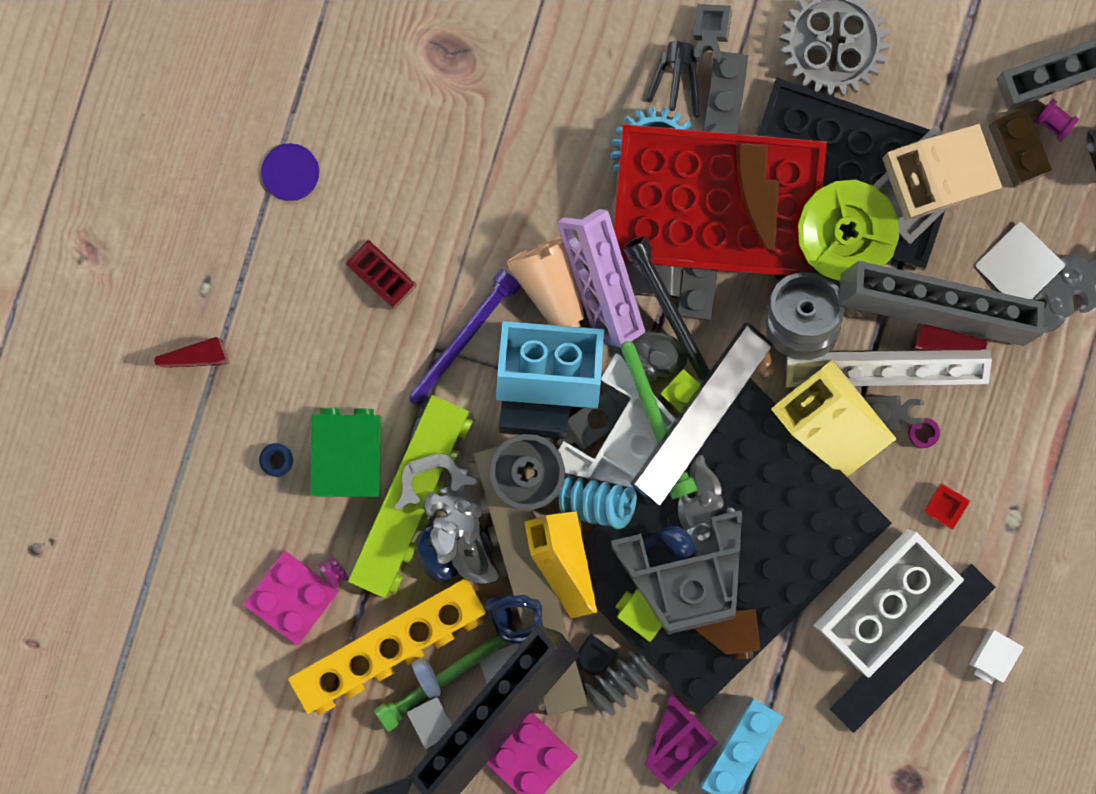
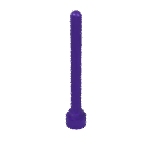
(503, 287)

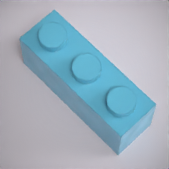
(741, 749)

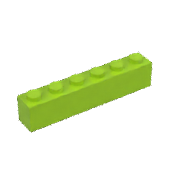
(394, 529)

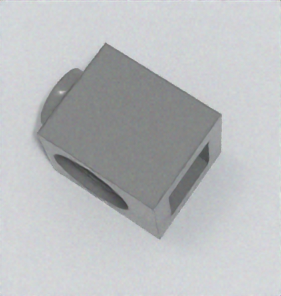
(430, 721)

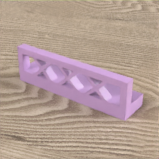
(606, 279)

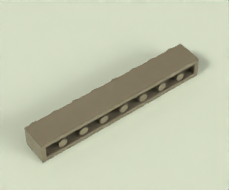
(526, 580)

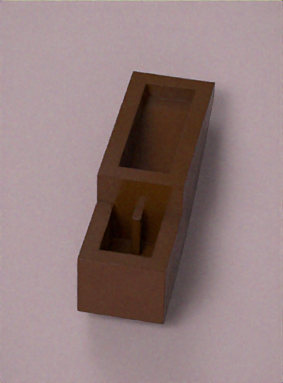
(758, 194)

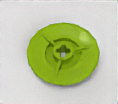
(839, 204)

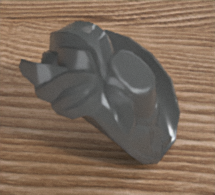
(660, 355)
(475, 560)

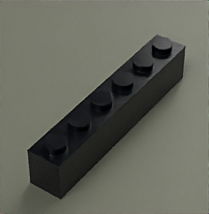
(495, 713)

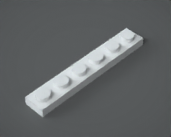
(899, 367)

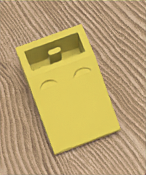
(833, 420)

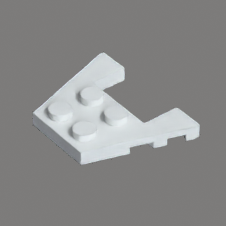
(629, 441)

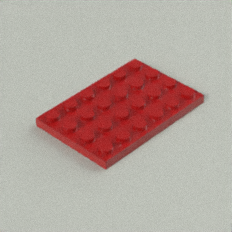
(689, 205)

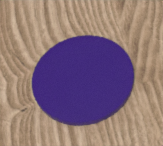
(290, 172)

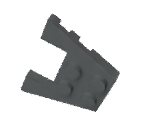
(693, 589)

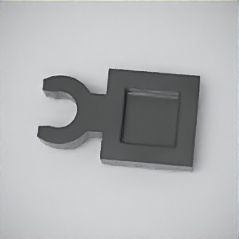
(711, 27)
(892, 412)

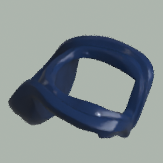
(675, 540)
(428, 559)
(501, 615)

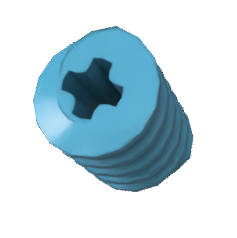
(597, 502)

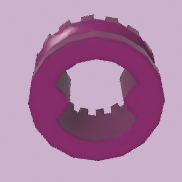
(929, 441)
(333, 571)

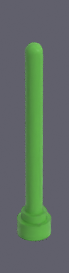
(684, 484)
(392, 713)

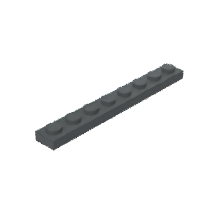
(722, 117)

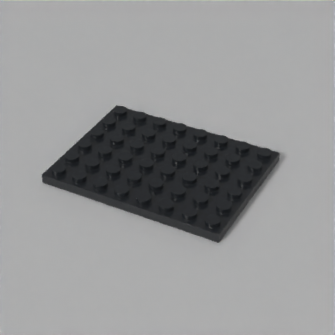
(796, 538)

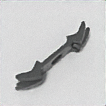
(582, 433)

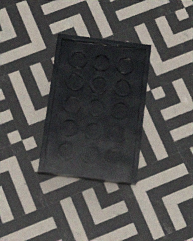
(854, 146)

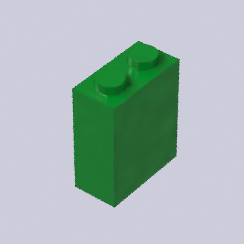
(346, 453)

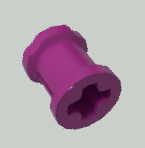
(1056, 120)

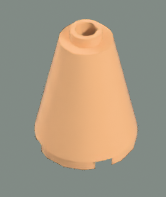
(549, 282)

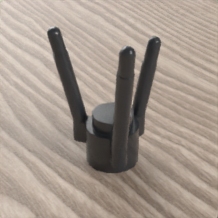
(678, 59)

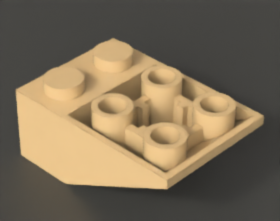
(941, 172)

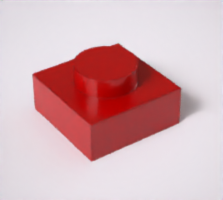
(946, 506)

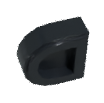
(595, 655)

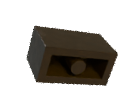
(1020, 147)

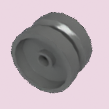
(804, 316)
(513, 457)

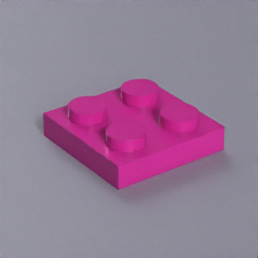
(291, 598)
(532, 757)

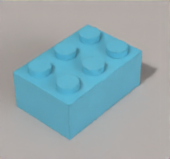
(550, 364)

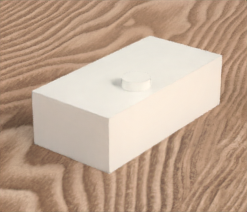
(888, 602)

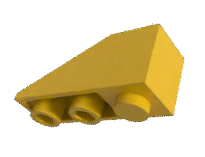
(560, 555)

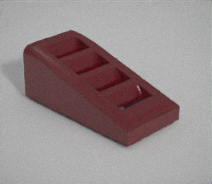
(400, 294)
(937, 338)
(205, 353)

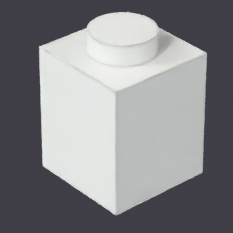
(995, 657)

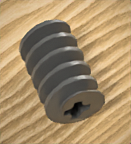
(621, 683)

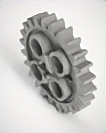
(863, 45)

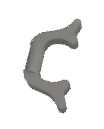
(425, 464)

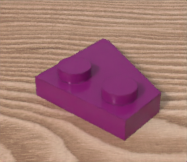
(678, 744)

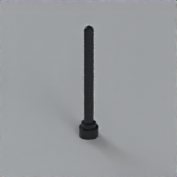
(640, 253)

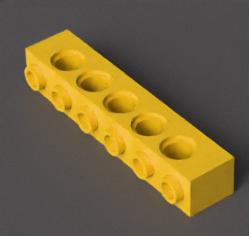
(308, 681)

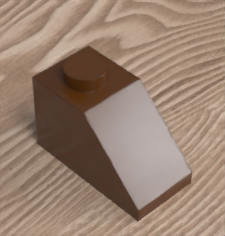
(736, 635)

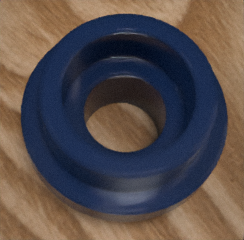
(268, 452)

